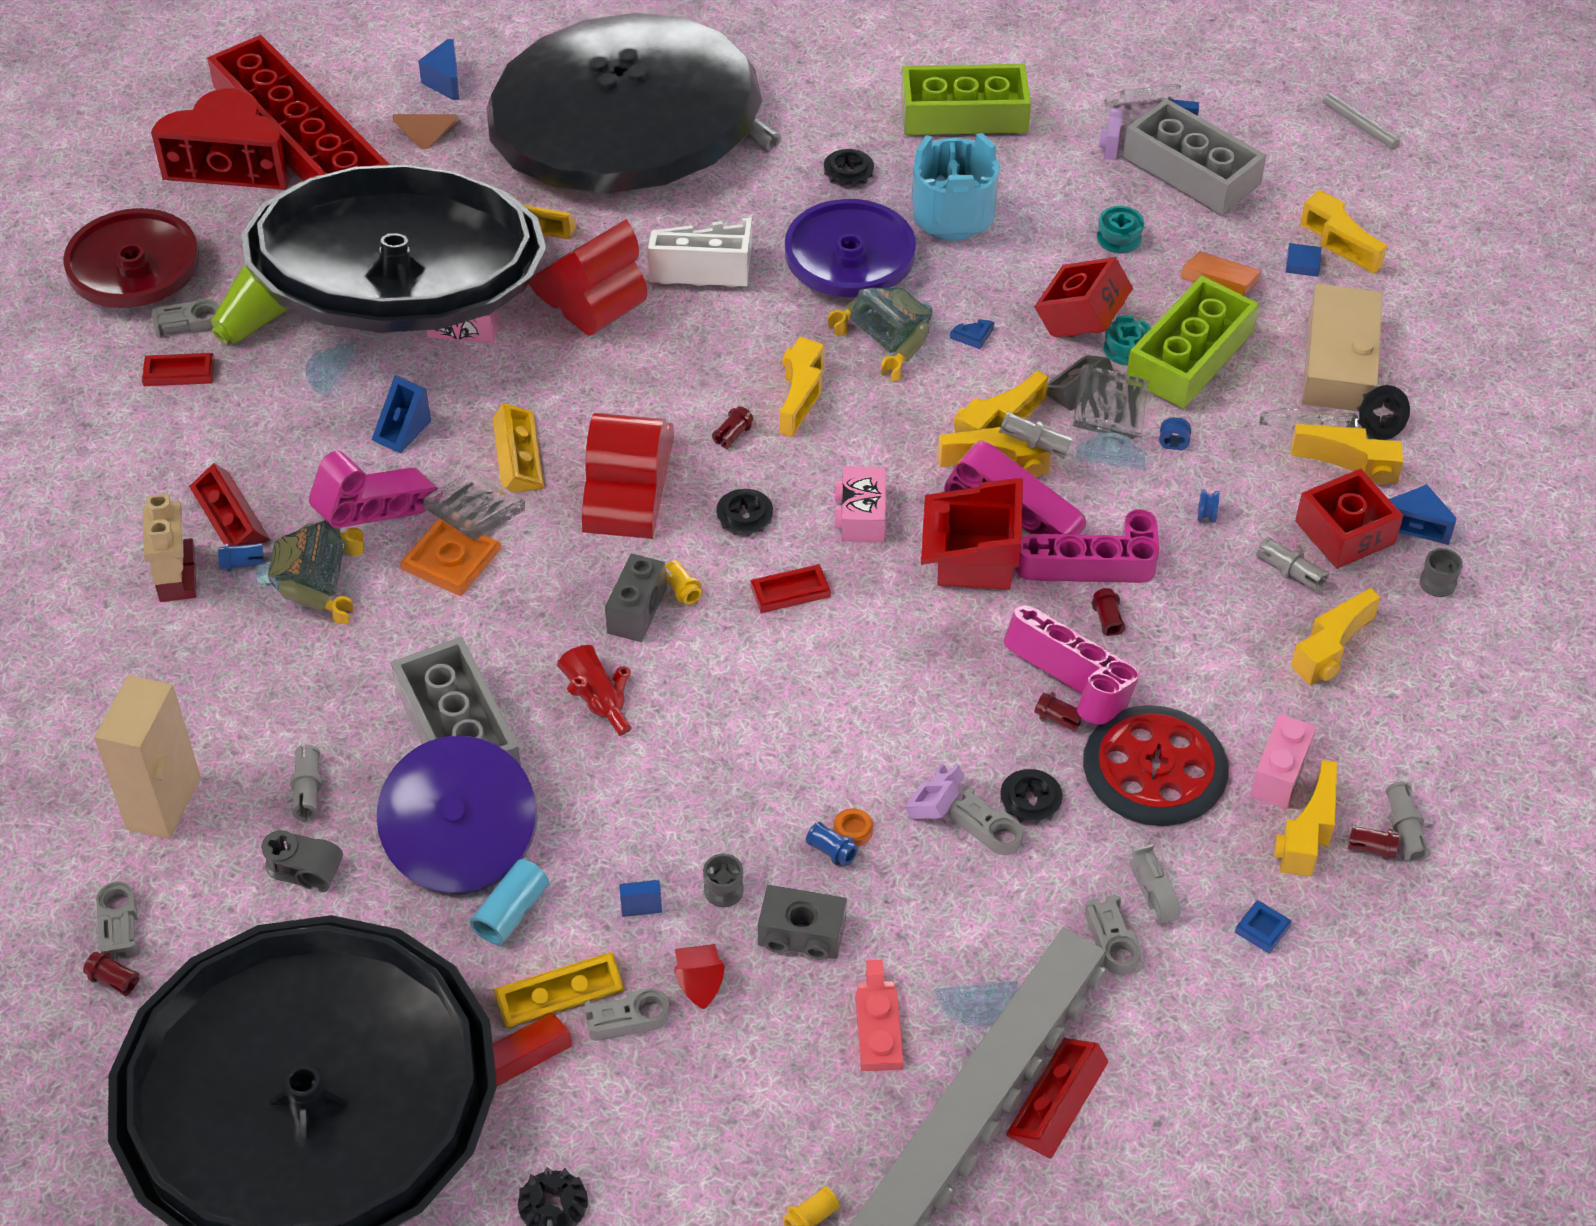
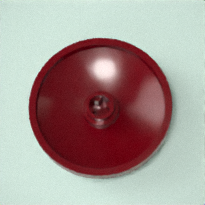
(131, 258)

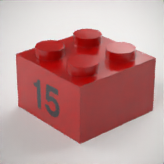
(1084, 297)
(1348, 518)

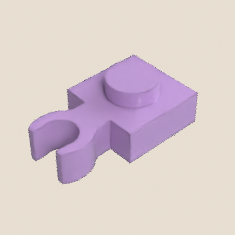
(1110, 137)
(935, 797)

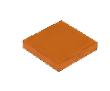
(1222, 271)
(449, 557)

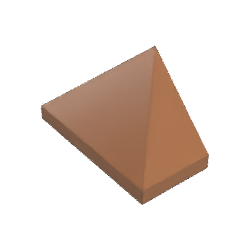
(426, 128)

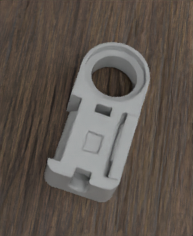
(183, 317)
(984, 822)
(1154, 884)
(117, 925)
(1111, 933)
(623, 1015)

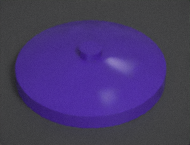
(849, 247)
(456, 814)

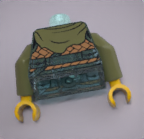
(889, 318)
(308, 566)

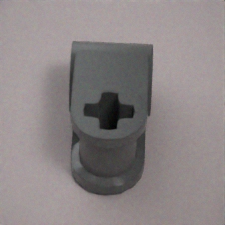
(304, 861)

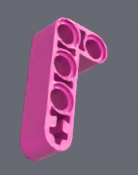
(352, 498)
(1041, 507)
(1094, 557)
(1074, 660)

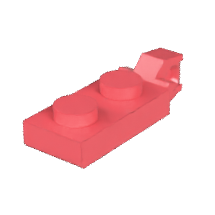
(878, 1021)

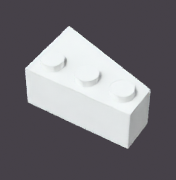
(701, 256)

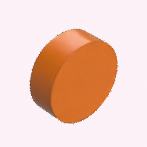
(855, 824)

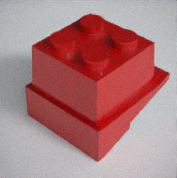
(974, 534)

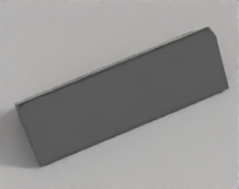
(1065, 385)

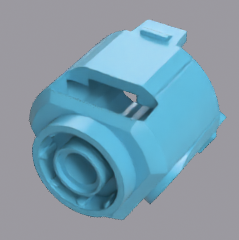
(955, 186)

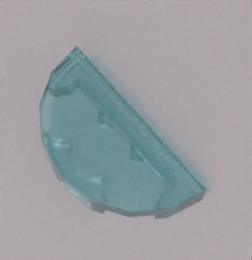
(325, 367)
(1112, 450)
(976, 1003)

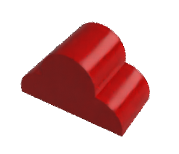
(221, 143)
(595, 280)
(625, 474)

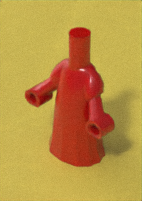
(594, 686)

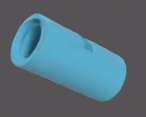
(509, 902)

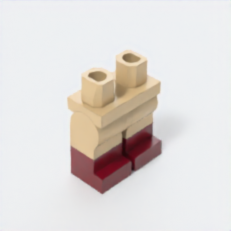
(166, 550)

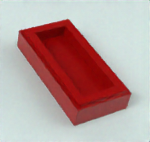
(178, 369)
(790, 588)

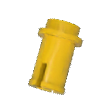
(683, 583)
(813, 1209)

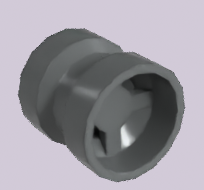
(1441, 572)
(723, 880)

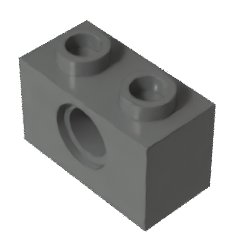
(636, 597)
(789, 907)

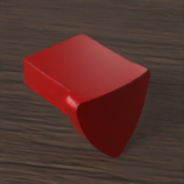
(699, 973)

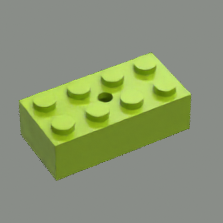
(965, 99)
(1193, 341)

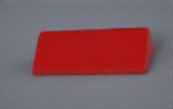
(227, 508)
(529, 1047)
(1058, 1096)

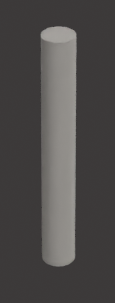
(1360, 120)

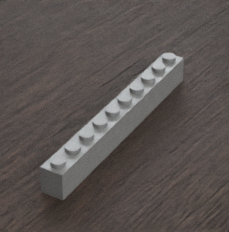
(987, 1086)

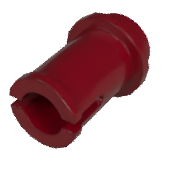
(737, 421)
(1107, 607)
(1058, 711)
(1374, 841)
(103, 969)

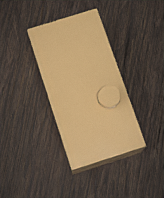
(1342, 346)
(148, 756)

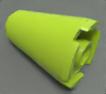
(244, 309)

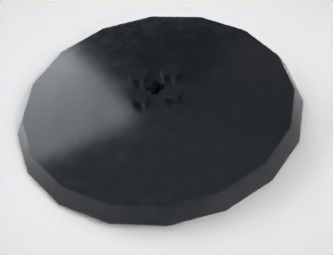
(623, 103)
(393, 248)
(302, 1080)

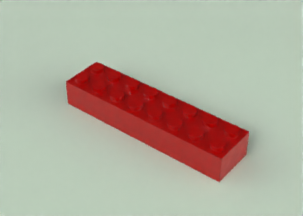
(311, 130)

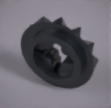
(855, 159)
(1390, 424)
(756, 504)
(1042, 785)
(572, 1199)

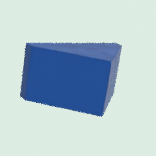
(439, 70)
(403, 415)
(1425, 515)

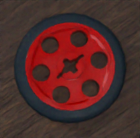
(1148, 805)

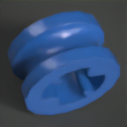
(1177, 426)
(1208, 505)

